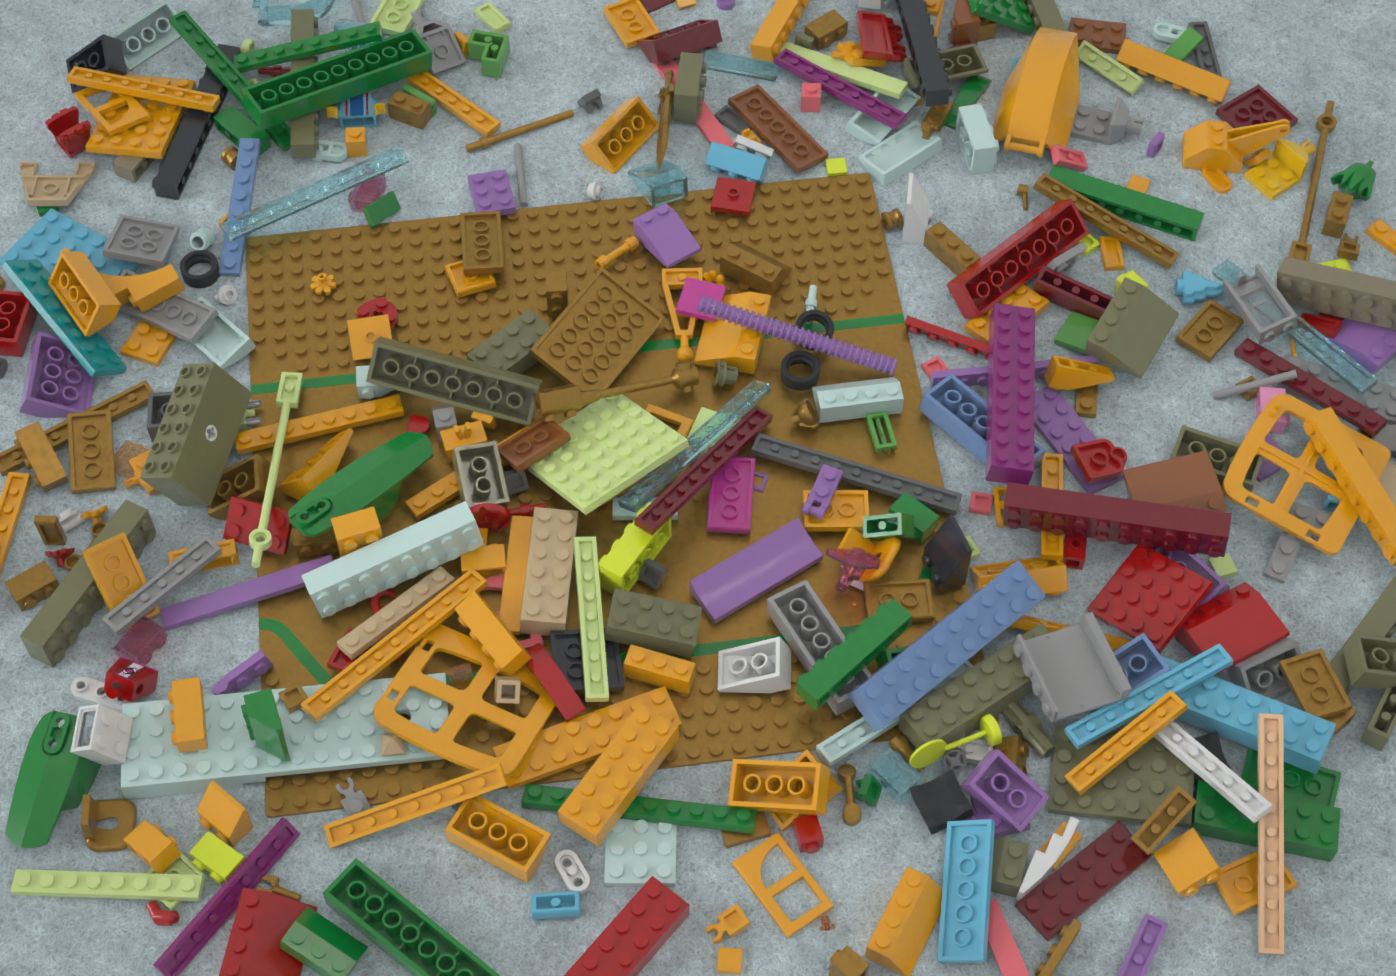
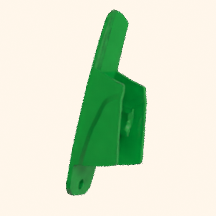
(364, 483)

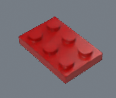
(245, 517)

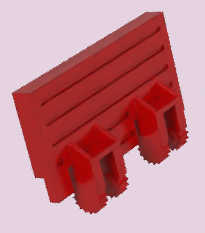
(880, 37)

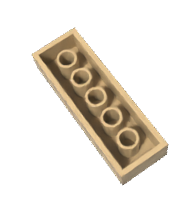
(549, 571)

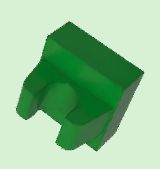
(869, 790)

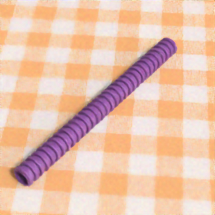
(797, 335)

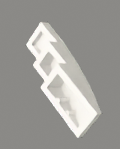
(1043, 863)

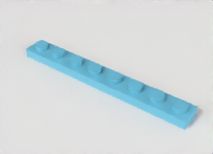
(1177, 679)

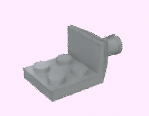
(440, 40)
(1104, 126)

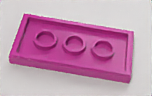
(732, 497)

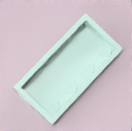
(870, 129)
(900, 153)
(223, 340)

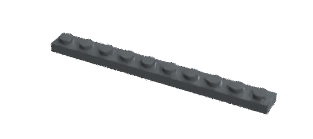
(856, 473)

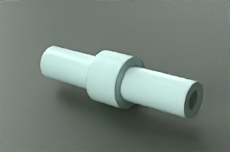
(811, 302)

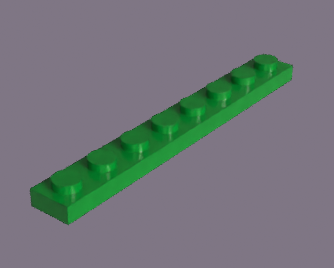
(308, 47)

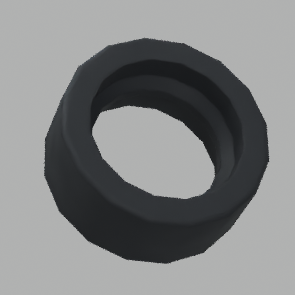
(204, 280)
(819, 316)
(798, 383)

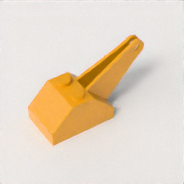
(1223, 147)

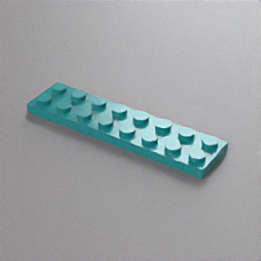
(90, 351)

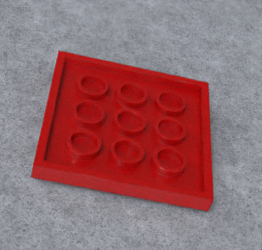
(1150, 596)

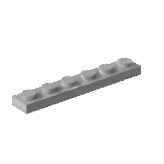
(161, 585)

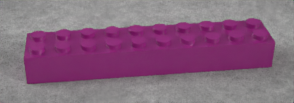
(1010, 395)

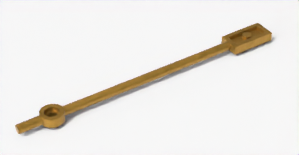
(1325, 124)

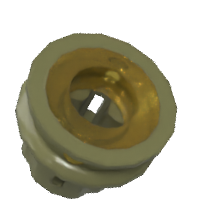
(724, 374)

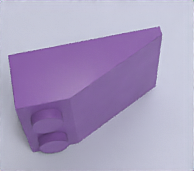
(665, 235)
(1004, 790)

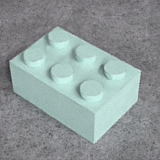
(976, 139)

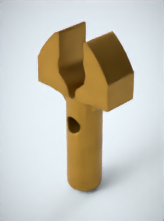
(274, 880)

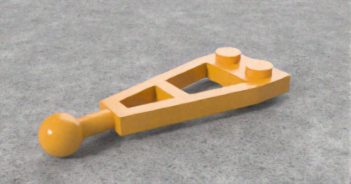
(675, 279)

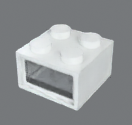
(101, 735)

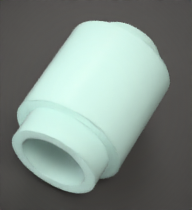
(202, 239)

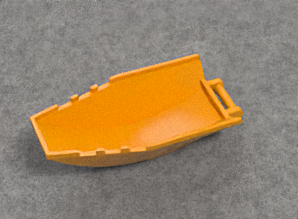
(1040, 94)

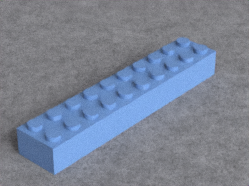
(946, 646)

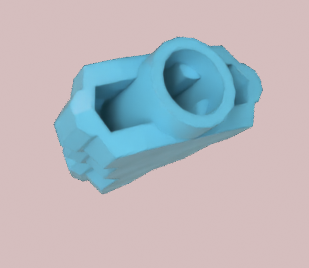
(1196, 288)

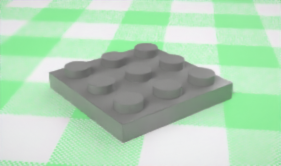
(141, 241)

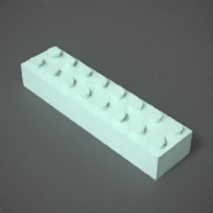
(393, 560)

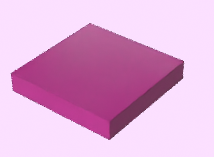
(691, 294)

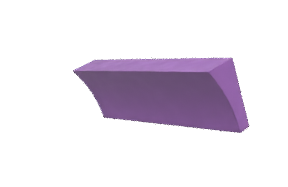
(755, 571)

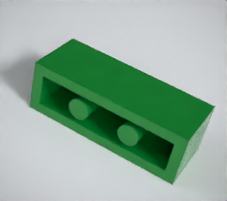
(236, 125)

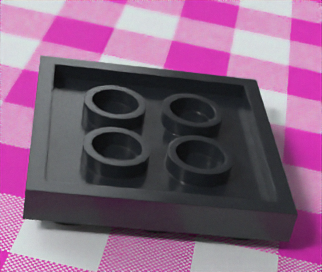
(567, 655)

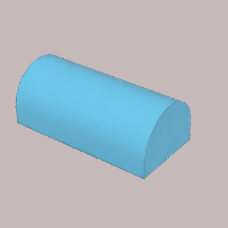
(555, 905)

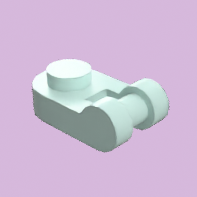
(1167, 32)
(335, 151)

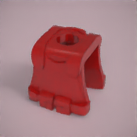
(68, 132)

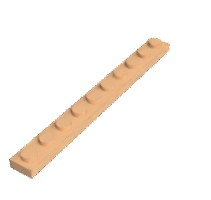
(1271, 835)

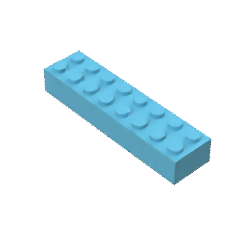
(1234, 715)

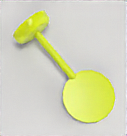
(934, 749)

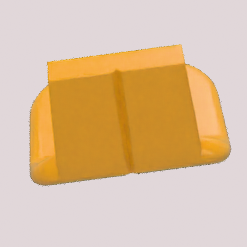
(888, 548)

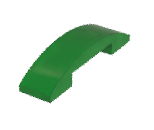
(968, 95)

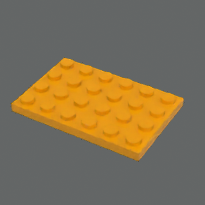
(147, 138)

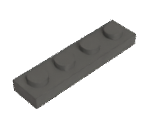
(1205, 52)

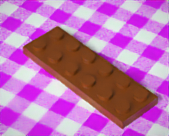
(777, 128)

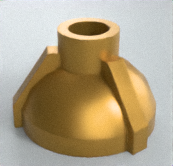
(805, 415)

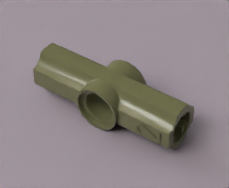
(1029, 729)

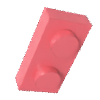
(1068, 158)

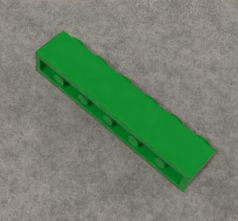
(853, 654)

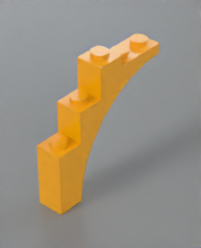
(144, 289)

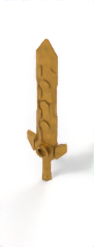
(666, 97)

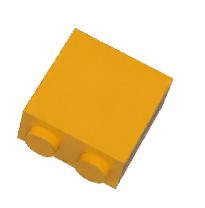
(1188, 863)

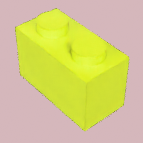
(215, 857)

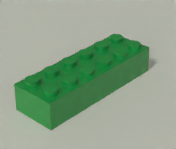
(1308, 827)

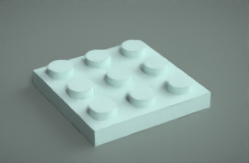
(639, 851)

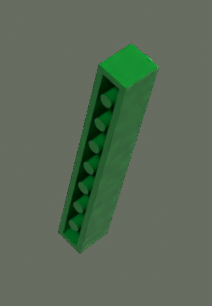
(1133, 204)

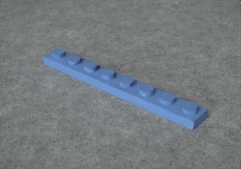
(240, 203)

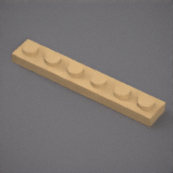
(394, 613)

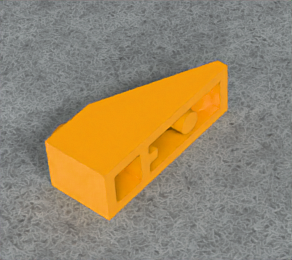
(1074, 374)

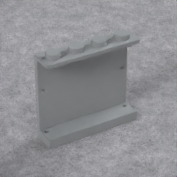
(1073, 669)

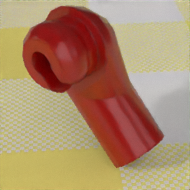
(162, 917)

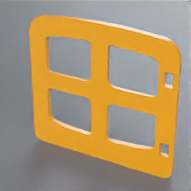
(1300, 471)
(464, 703)

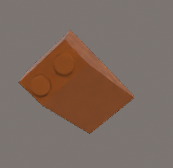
(964, 24)

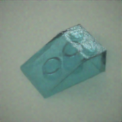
(660, 184)

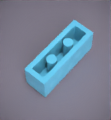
(736, 162)

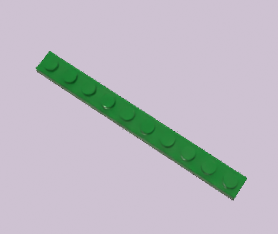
(222, 68)
(654, 810)

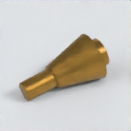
(904, 748)

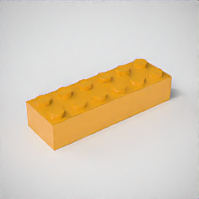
(618, 775)

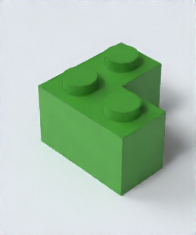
(491, 50)

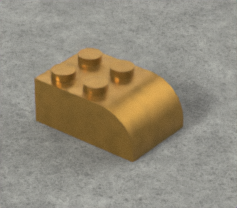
(244, 480)

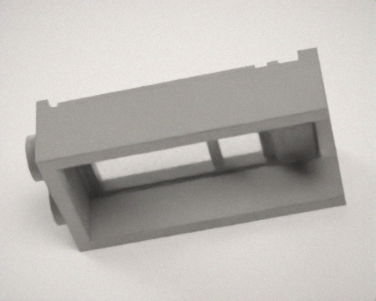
(1261, 305)

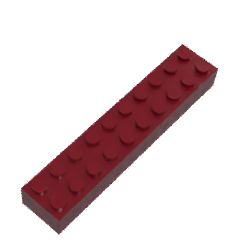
(1116, 519)

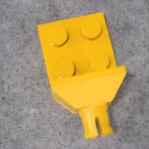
(1281, 169)

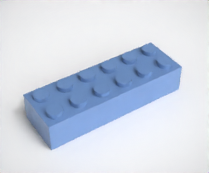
(963, 416)

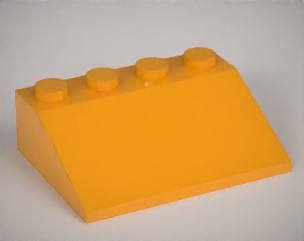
(731, 342)

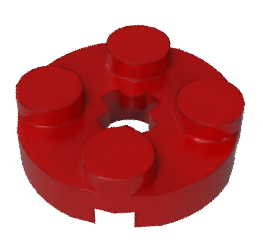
(379, 307)

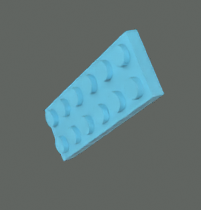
(966, 892)

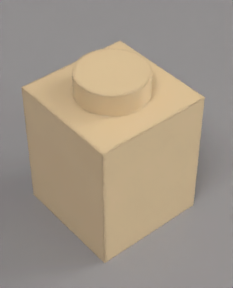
(507, 689)

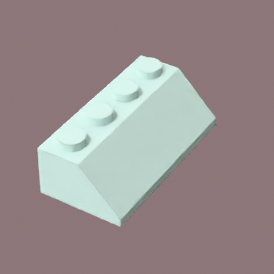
(147, 34)
(857, 399)

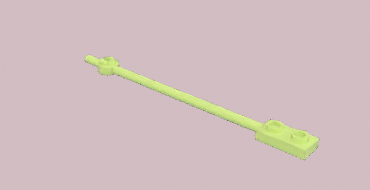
(287, 398)

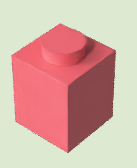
(811, 97)

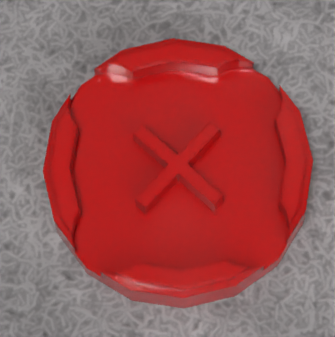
(491, 516)

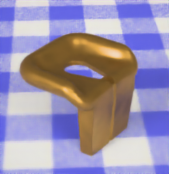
(97, 810)

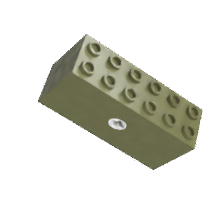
(196, 434)

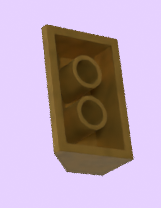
(753, 268)

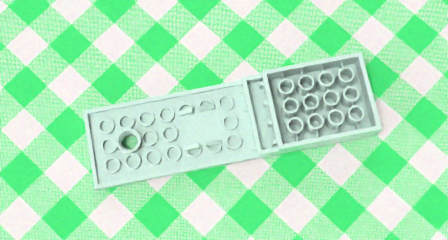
(338, 741)

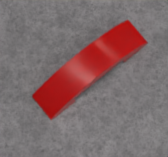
(554, 683)

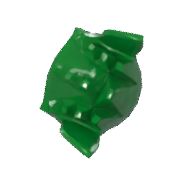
(1356, 180)

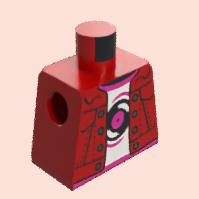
(130, 680)

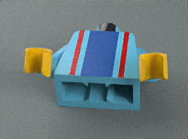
(357, 111)

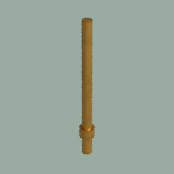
(485, 142)

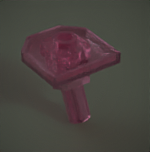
(853, 565)

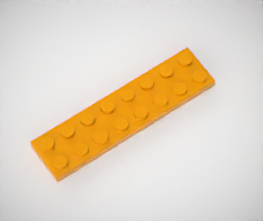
(582, 737)

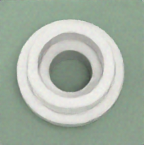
(595, 190)

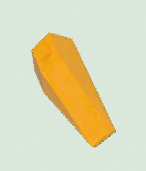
(317, 468)

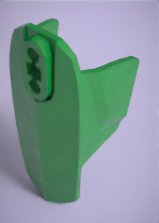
(48, 781)

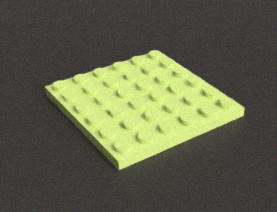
(607, 452)

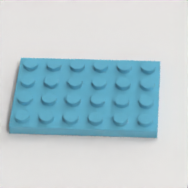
(59, 232)

